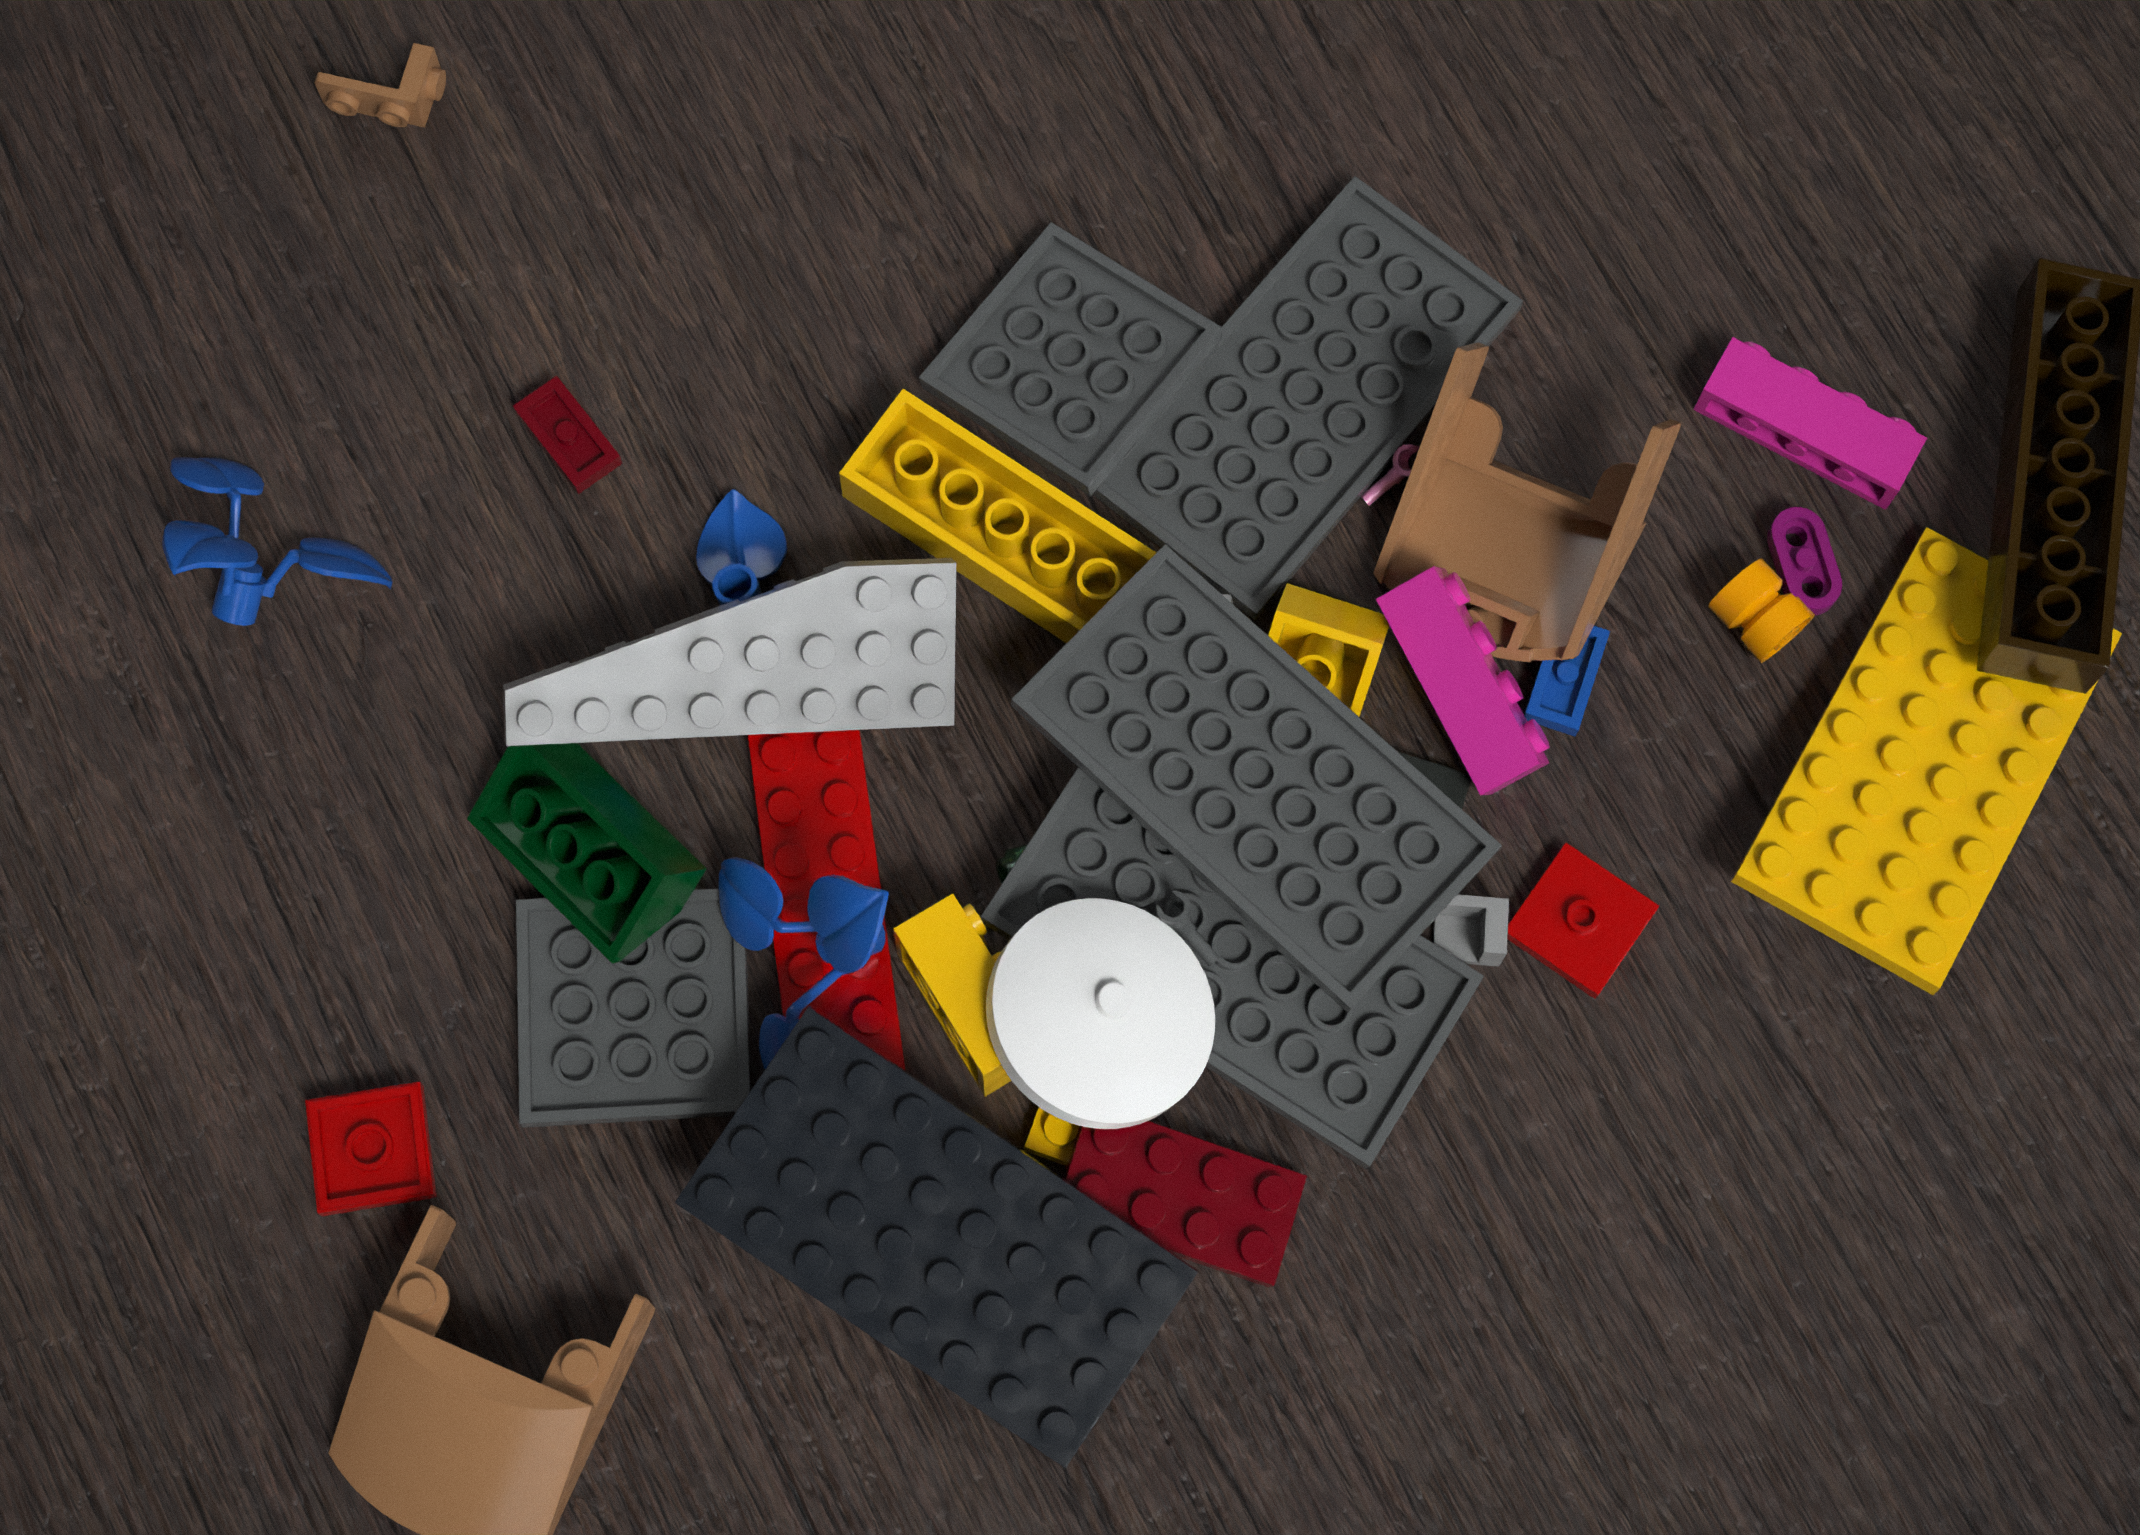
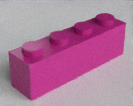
(1810, 422)
(1463, 679)

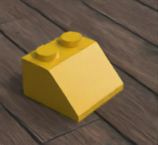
(1331, 641)

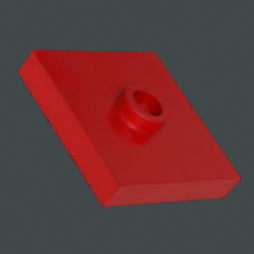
(1580, 920)
(370, 1149)

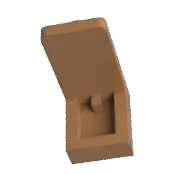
(410, 104)

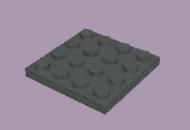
(1071, 358)
(632, 1036)

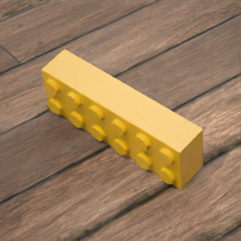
(990, 517)

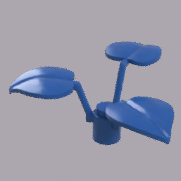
(739, 549)
(241, 582)
(838, 909)

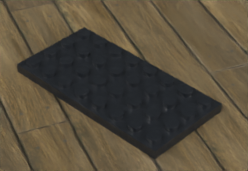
(936, 1236)

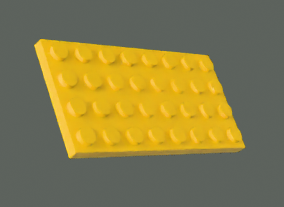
(1912, 778)

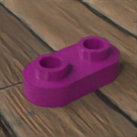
(1807, 563)

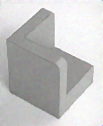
(1474, 929)

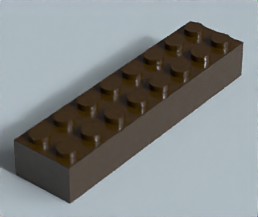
(2062, 478)

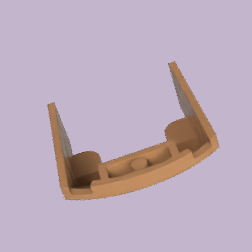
(1522, 547)
(459, 1439)

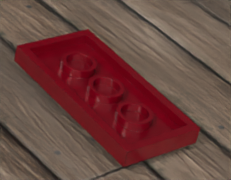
(1191, 1196)

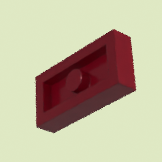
(567, 434)

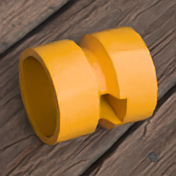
(1757, 606)

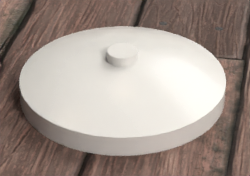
(1100, 1013)

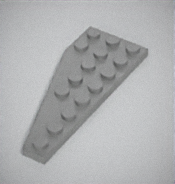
(812, 655)

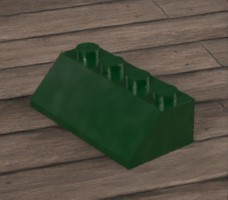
(586, 845)

